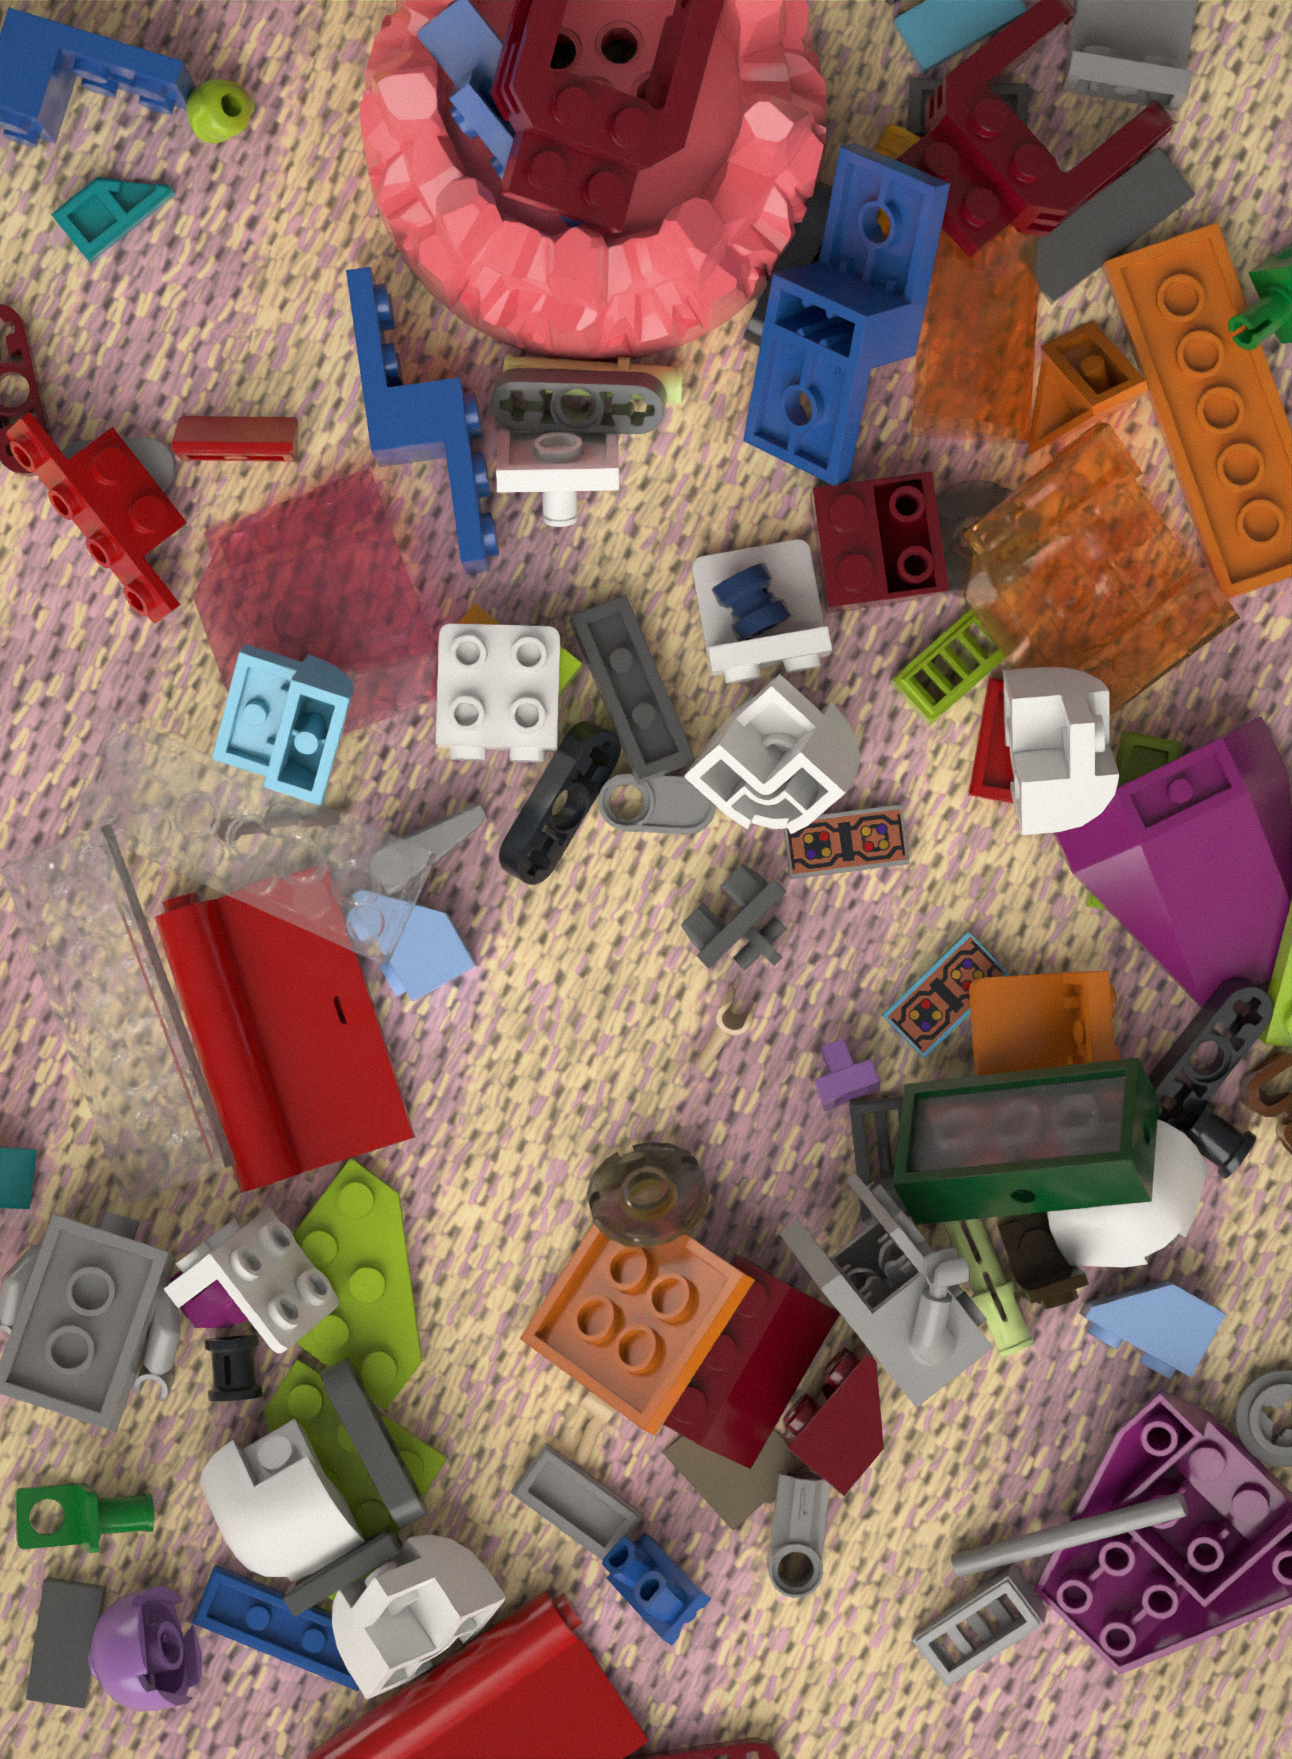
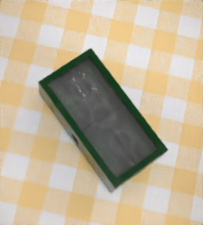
(1027, 1142)

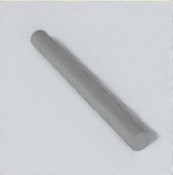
(1069, 1534)

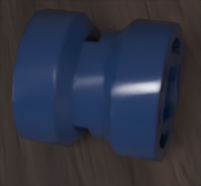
(752, 605)

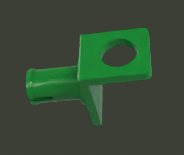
(1273, 309)
(84, 1516)

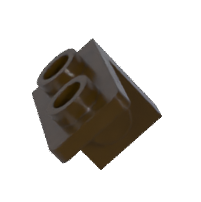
(1038, 1263)

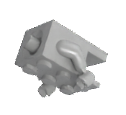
(898, 1294)
(83, 1319)

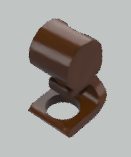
(1265, 1105)

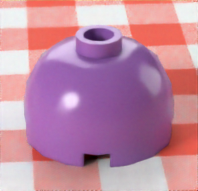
(142, 1662)

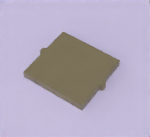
(728, 1486)

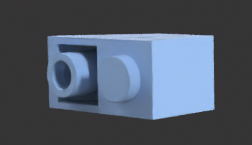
(427, 954)
(1159, 1320)

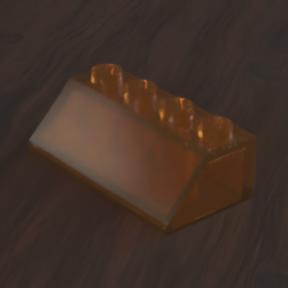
(978, 343)

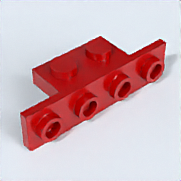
(110, 503)

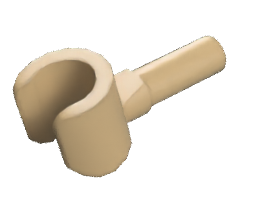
(727, 1025)
(601, 1415)

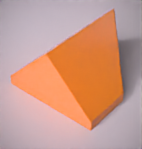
(1080, 384)

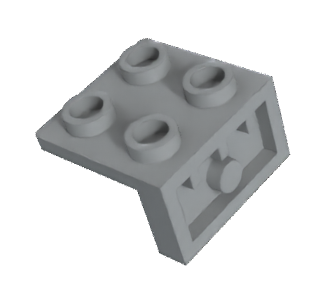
(1131, 51)

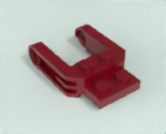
(585, 141)
(996, 163)

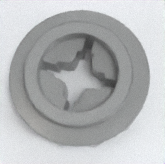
(1254, 1425)

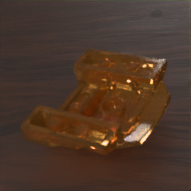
(1090, 574)

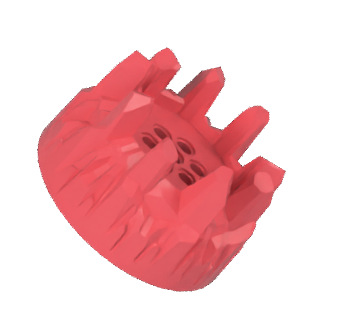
(697, 223)

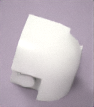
(1058, 747)
(777, 760)
(1132, 1231)
(279, 1505)
(412, 1612)

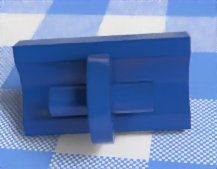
(654, 1585)

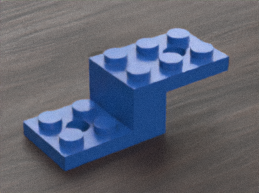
(46, 57)
(845, 312)
(421, 420)

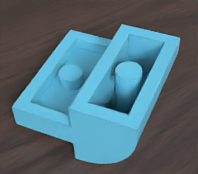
(284, 721)

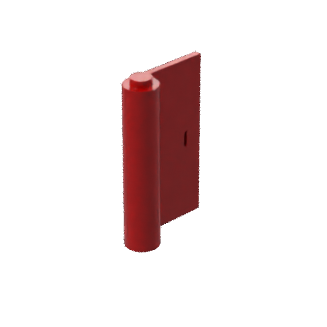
(271, 1041)
(505, 1695)

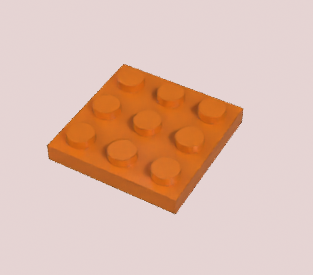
(637, 1320)

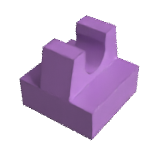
(845, 1080)

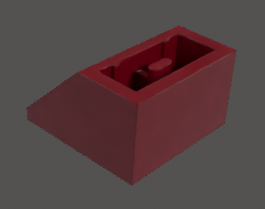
(878, 542)
(842, 1425)

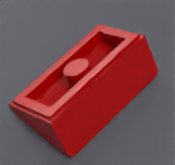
(236, 438)

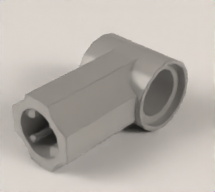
(798, 1527)

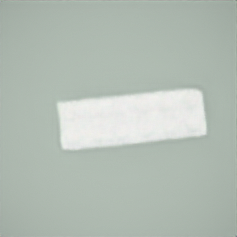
(251, 840)
(117, 1014)

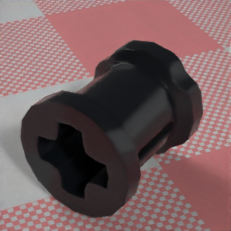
(1219, 1140)
(233, 1368)

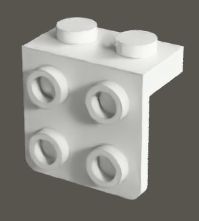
(794, 642)
(498, 691)
(264, 1277)

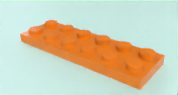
(1211, 403)

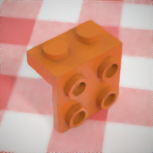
(1042, 1021)

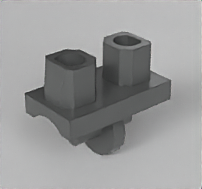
(755, 899)

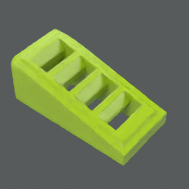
(918, 697)

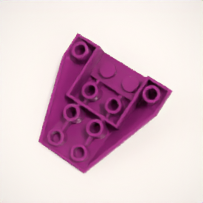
(1197, 860)
(1186, 1576)

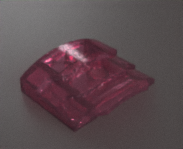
(326, 584)

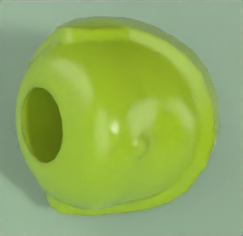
(219, 110)

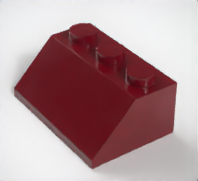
(752, 1367)

